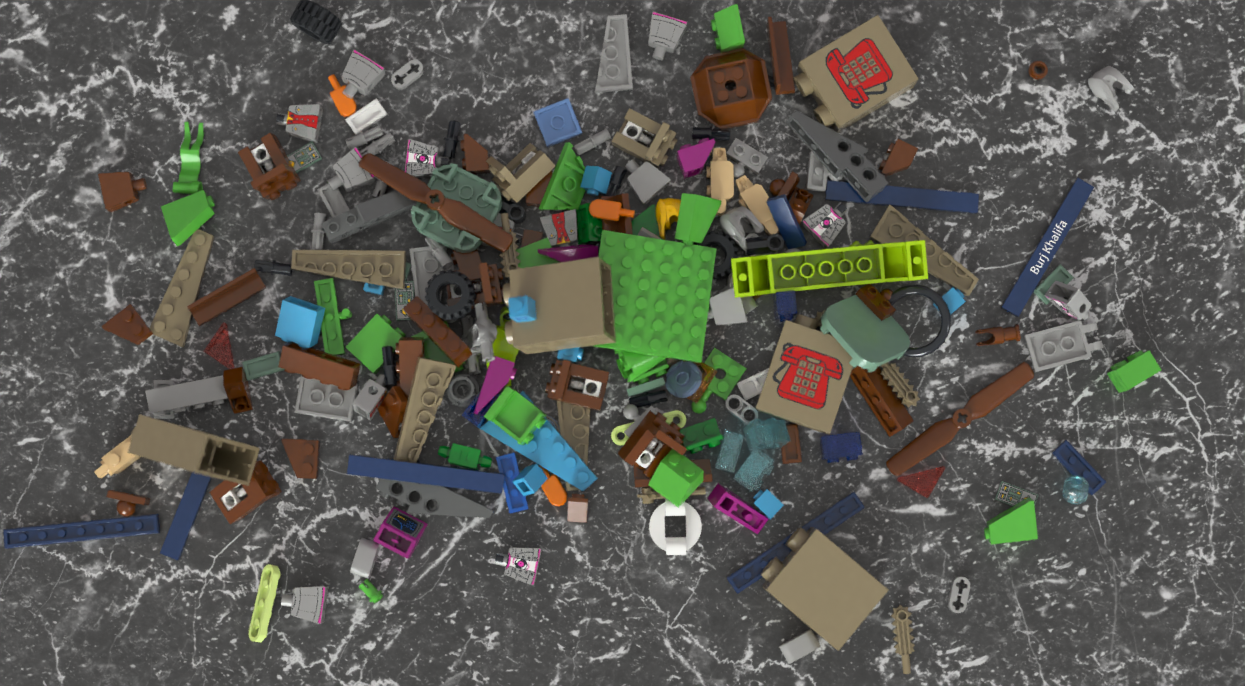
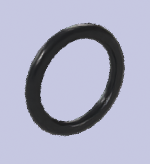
(944, 312)

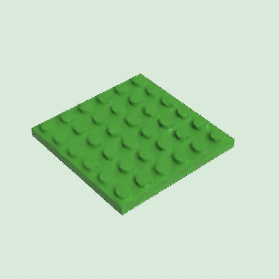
(658, 294)

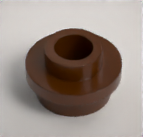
(1038, 64)

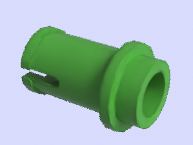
(371, 591)

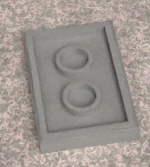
(325, 400)

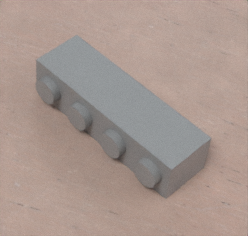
(186, 395)

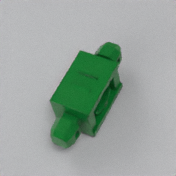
(464, 456)

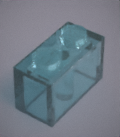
(766, 434)
(729, 451)
(753, 470)

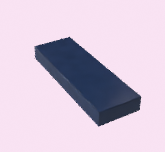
(786, 221)
(1077, 465)

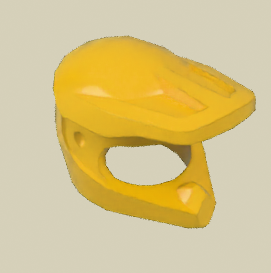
(666, 213)

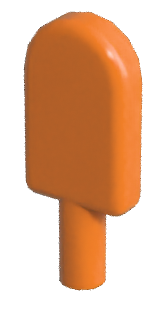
(344, 104)
(609, 210)
(553, 489)

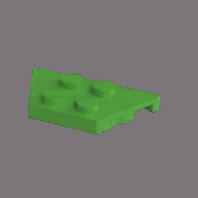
(564, 186)

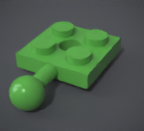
(720, 387)

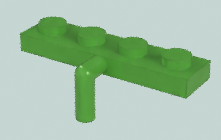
(331, 322)

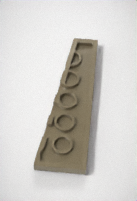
(896, 228)
(364, 266)
(173, 316)
(425, 396)
(575, 425)

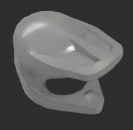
(1104, 81)
(736, 227)

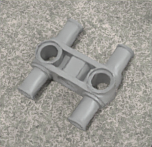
(479, 338)

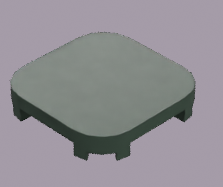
(463, 187)
(864, 334)

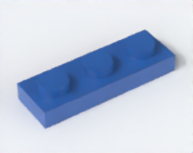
(515, 500)

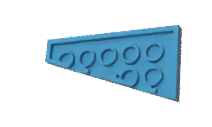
(549, 451)

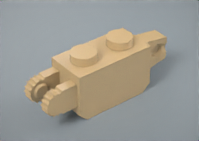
(721, 179)
(754, 199)
(117, 459)

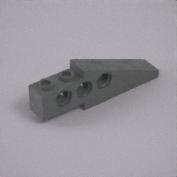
(825, 144)
(367, 215)
(448, 502)

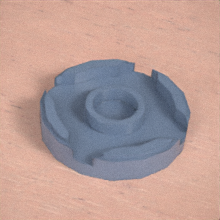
(683, 379)

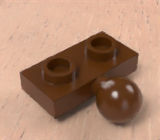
(876, 301)

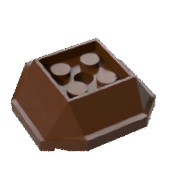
(735, 107)

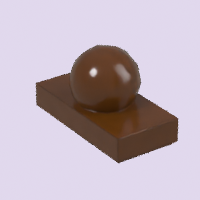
(781, 187)
(127, 505)

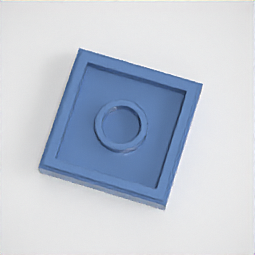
(557, 122)

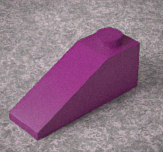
(570, 253)
(496, 378)
(737, 508)

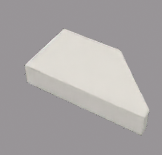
(753, 385)

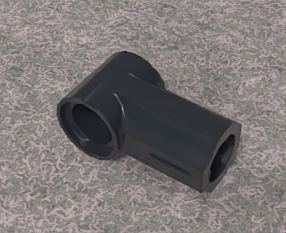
(509, 207)
(761, 245)

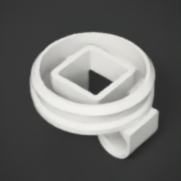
(675, 545)

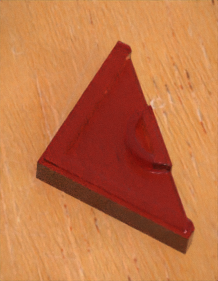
(220, 347)
(923, 481)

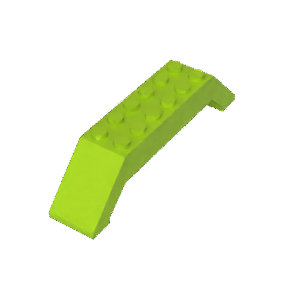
(829, 268)

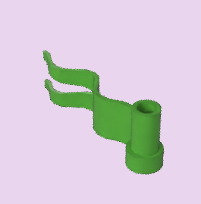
(191, 164)

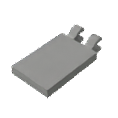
(1061, 345)

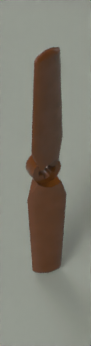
(451, 210)
(944, 431)

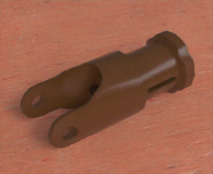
(1000, 335)

